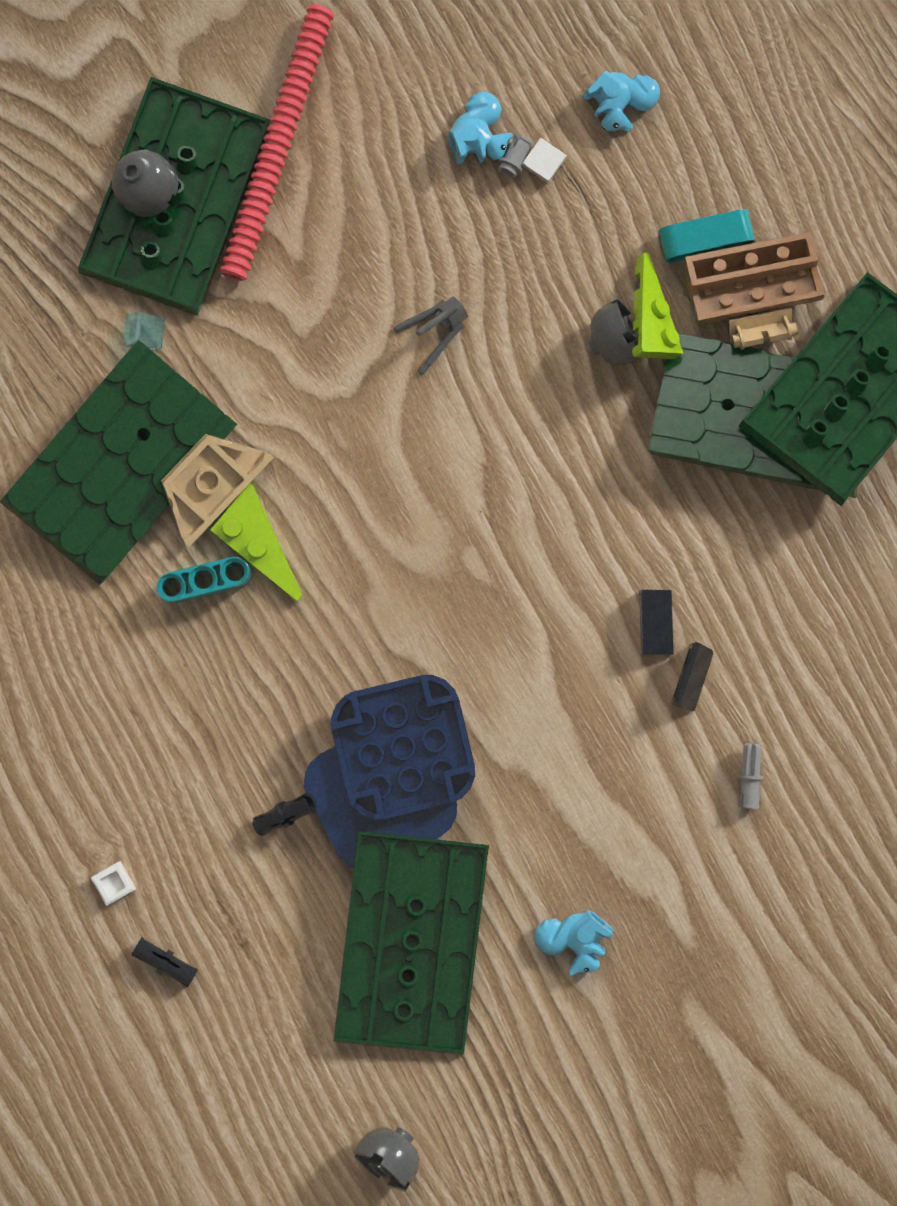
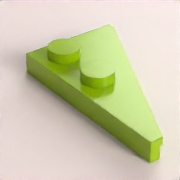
(652, 316)
(250, 534)

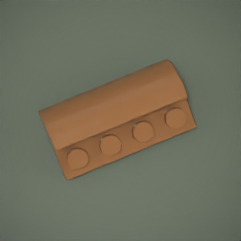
(753, 278)

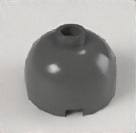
(144, 183)
(613, 334)
(389, 1155)

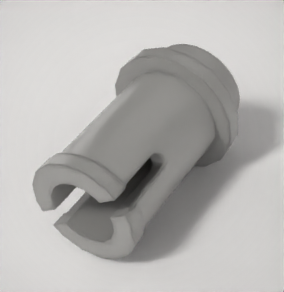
(514, 157)

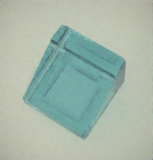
(145, 328)

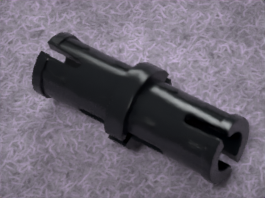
(284, 814)
(164, 962)

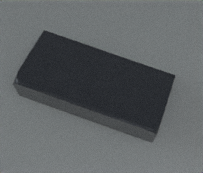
(656, 622)
(692, 676)

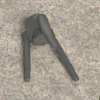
(447, 315)

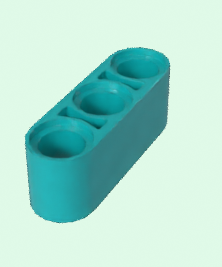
(706, 235)
(188, 578)

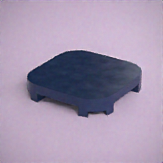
(403, 747)
(342, 822)

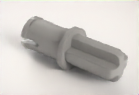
(750, 777)

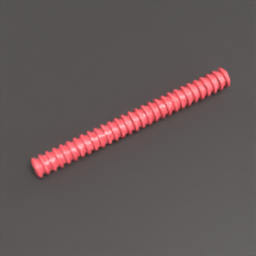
(277, 142)

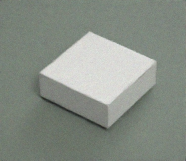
(544, 160)
(113, 883)

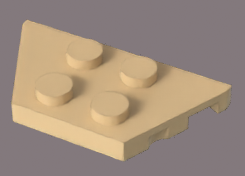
(209, 481)

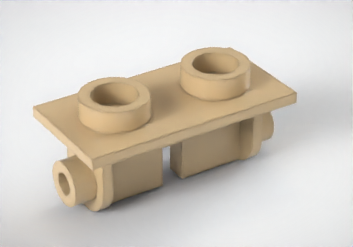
(762, 327)

